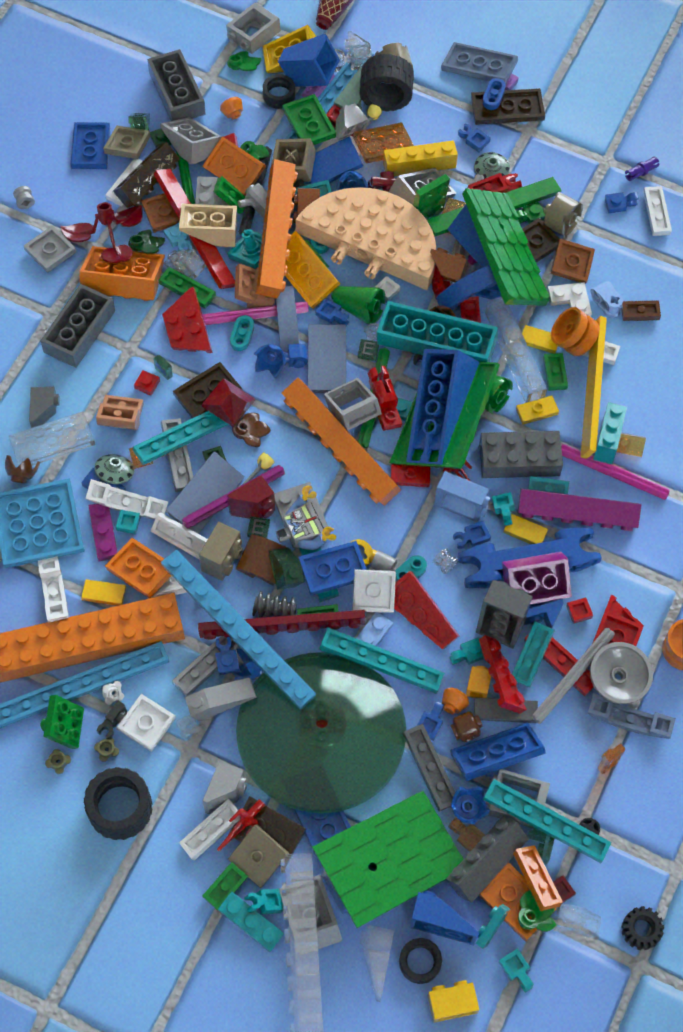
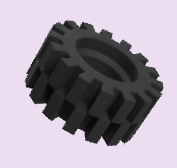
(654, 922)

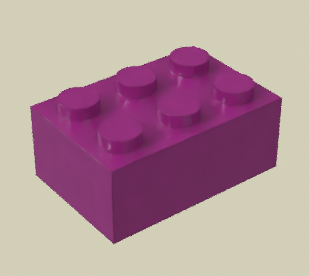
(541, 576)

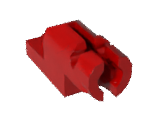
(497, 183)
(387, 398)

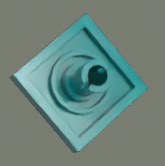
(247, 249)

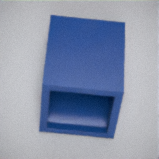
(310, 62)

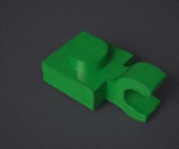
(531, 213)

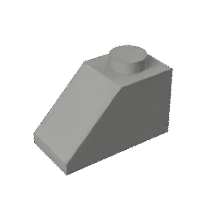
(349, 121)

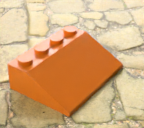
(127, 279)

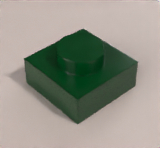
(159, 137)

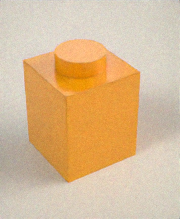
(478, 682)

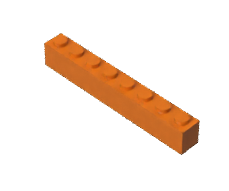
(275, 229)
(344, 445)

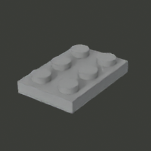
(285, 499)

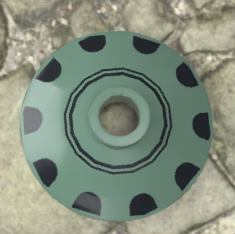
(491, 164)
(114, 469)

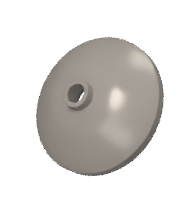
(627, 662)

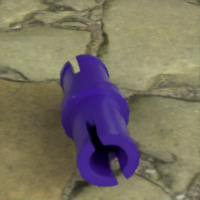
(642, 168)

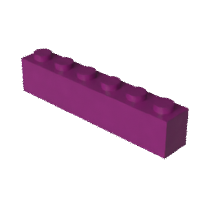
(579, 508)

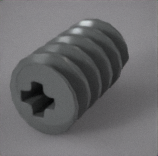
(273, 606)

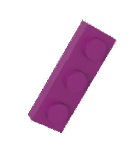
(103, 532)

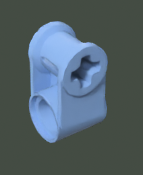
(607, 299)

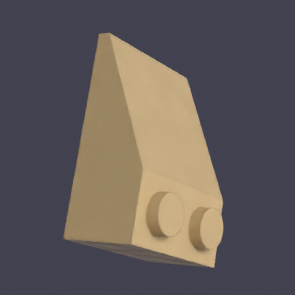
(210, 223)

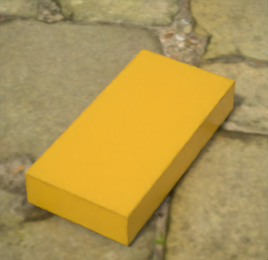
(539, 339)
(525, 530)
(103, 592)

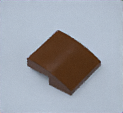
(256, 559)

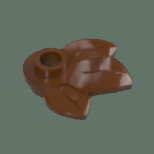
(253, 429)

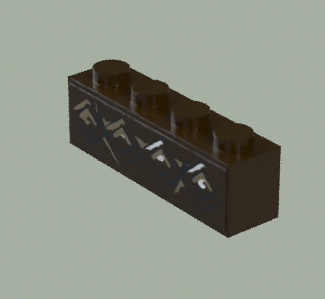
(142, 178)

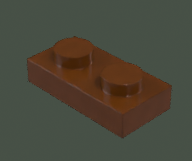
(640, 310)

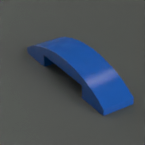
(466, 287)

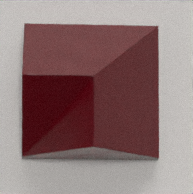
(228, 402)

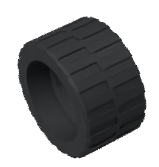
(391, 70)
(111, 779)

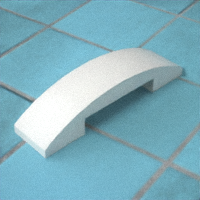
(123, 500)
(53, 589)

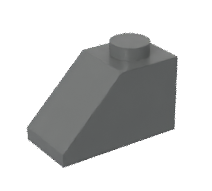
(42, 405)

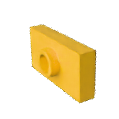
(537, 410)

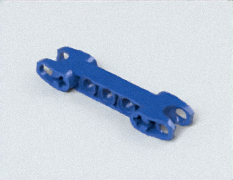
(490, 561)

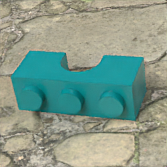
(610, 433)

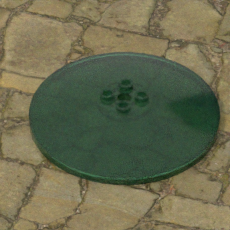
(329, 765)

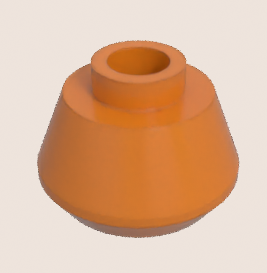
(232, 107)
(454, 700)

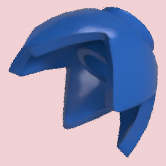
(351, 180)
(267, 362)
(248, 669)
(473, 797)

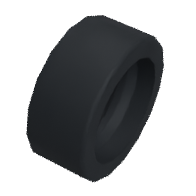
(278, 80)
(408, 973)

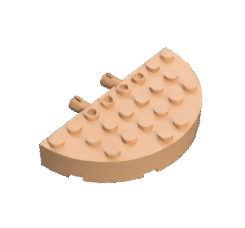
(374, 230)

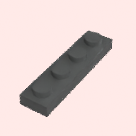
(430, 766)

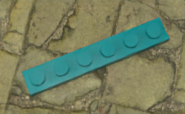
(177, 437)
(382, 660)
(547, 821)

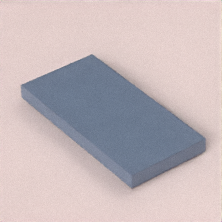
(479, 62)
(326, 357)
(207, 485)

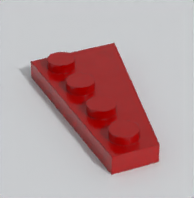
(422, 611)
(505, 682)

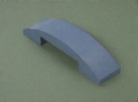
(287, 318)
(631, 719)

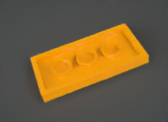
(308, 272)

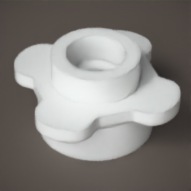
(107, 692)

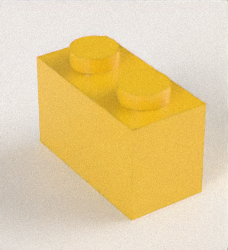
(453, 1001)

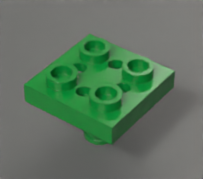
(59, 720)

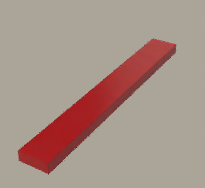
(207, 251)

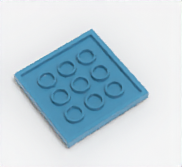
(39, 523)

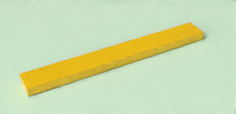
(593, 393)

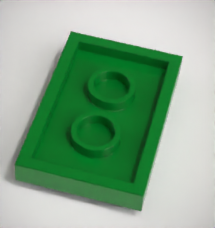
(309, 119)
(432, 197)

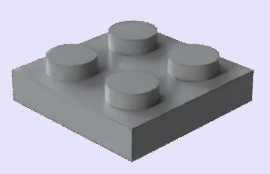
(49, 248)

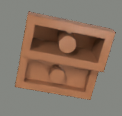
(246, 287)
(120, 412)

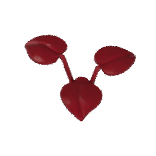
(82, 231)

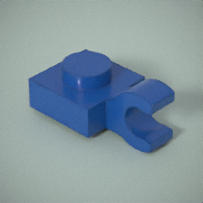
(618, 202)
(331, 311)
(431, 721)

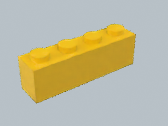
(420, 157)

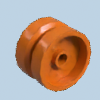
(575, 331)
(673, 645)

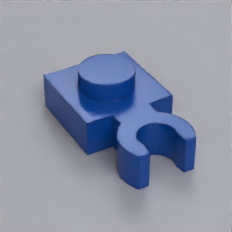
(475, 139)
(475, 534)
(226, 658)

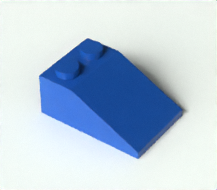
(438, 918)

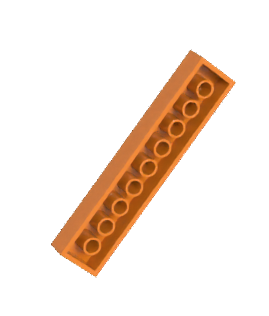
(89, 637)

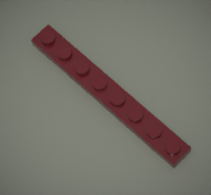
(291, 623)

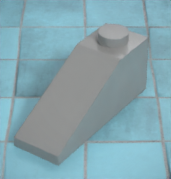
(219, 698)

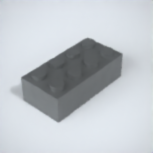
(176, 86)
(78, 325)
(520, 454)
(503, 613)

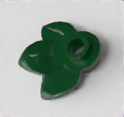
(145, 242)

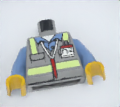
(304, 525)

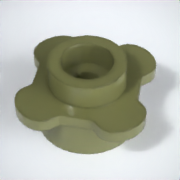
(106, 743)
(57, 755)

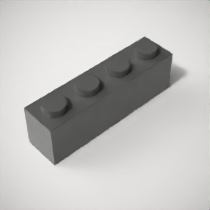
(487, 859)

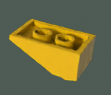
(274, 49)

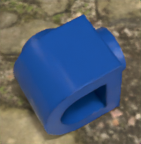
(296, 355)

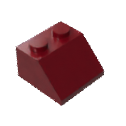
(252, 500)

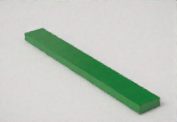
(519, 198)

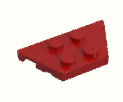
(186, 324)
(621, 622)

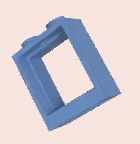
(462, 497)

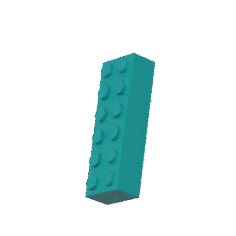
(420, 329)

